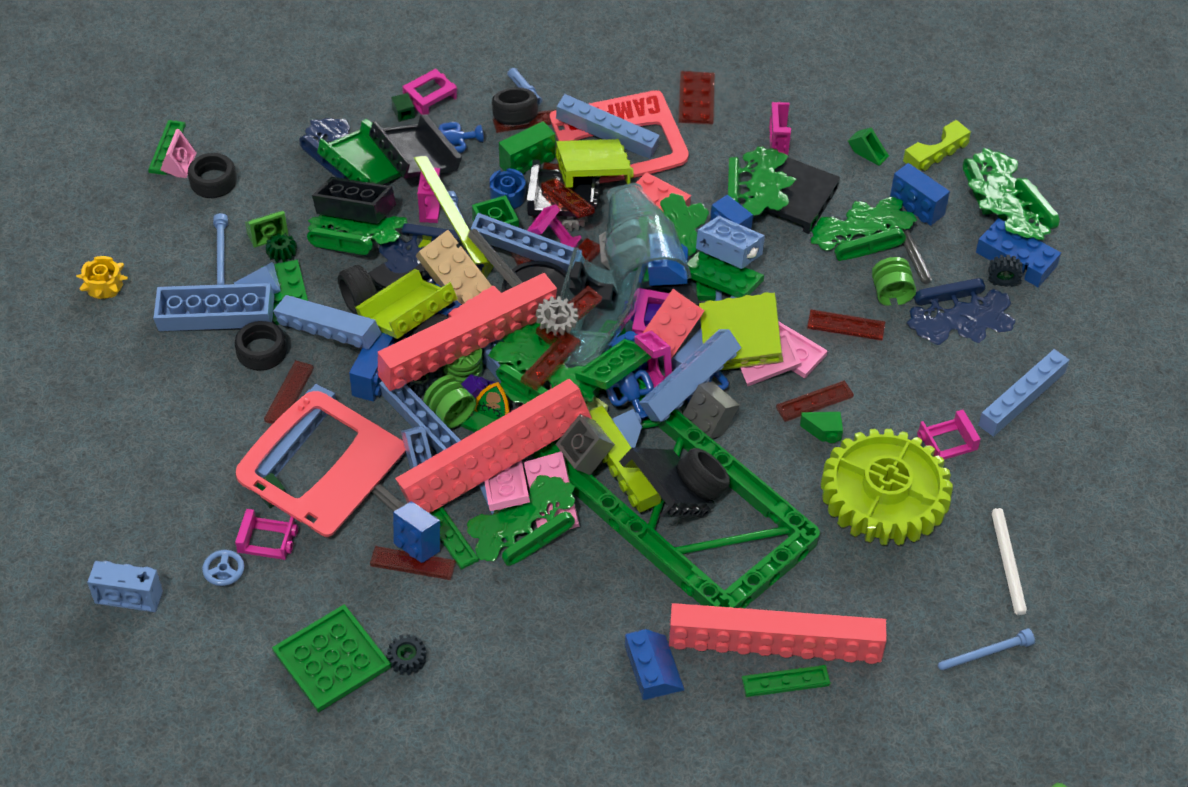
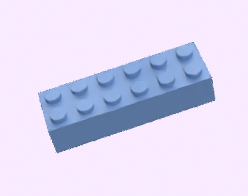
(212, 306)

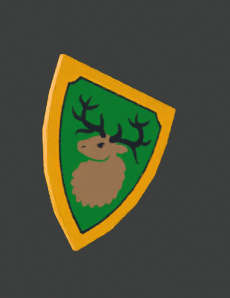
(492, 402)

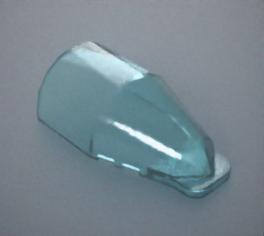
(638, 233)
(601, 326)

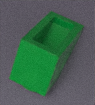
(868, 146)
(823, 425)

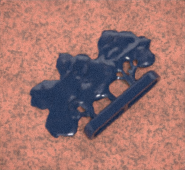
(334, 129)
(401, 260)
(968, 318)

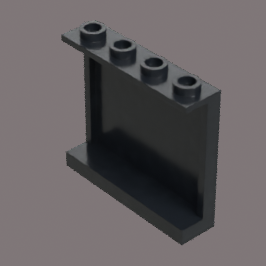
(418, 140)
(807, 194)
(537, 199)
(661, 471)

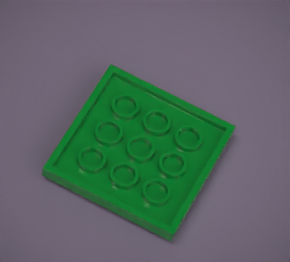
(331, 658)

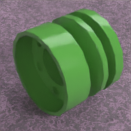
(893, 280)
(465, 365)
(450, 401)

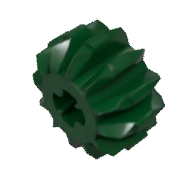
(281, 247)

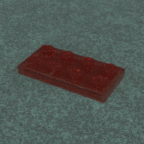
(696, 97)

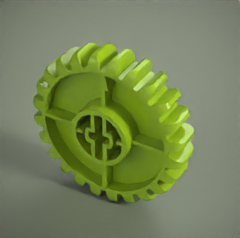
(886, 486)

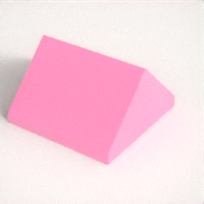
(178, 156)

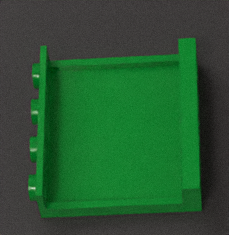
(359, 157)

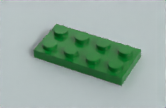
(723, 275)
(290, 283)
(613, 364)

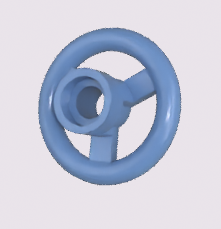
(227, 576)

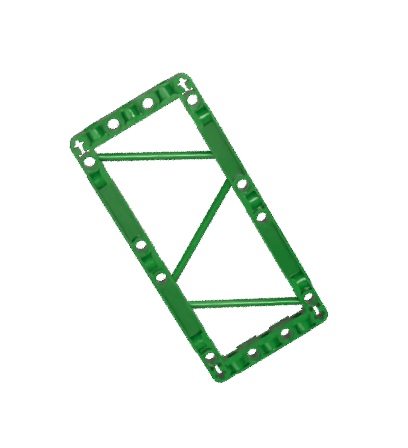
(670, 559)

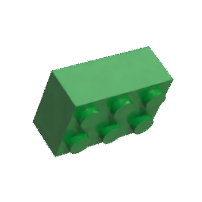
(524, 147)

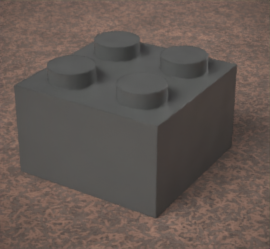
(711, 409)
(585, 444)

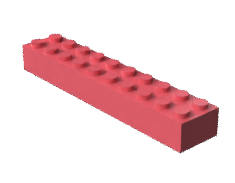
(463, 333)
(493, 448)
(777, 633)

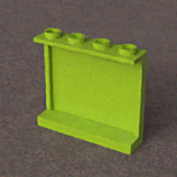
(592, 159)
(406, 304)
(752, 323)

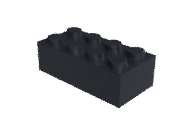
(354, 200)

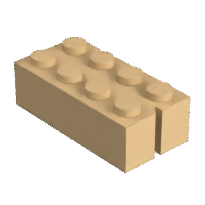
(453, 265)

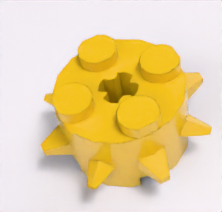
(102, 277)

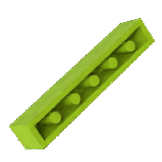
(631, 480)

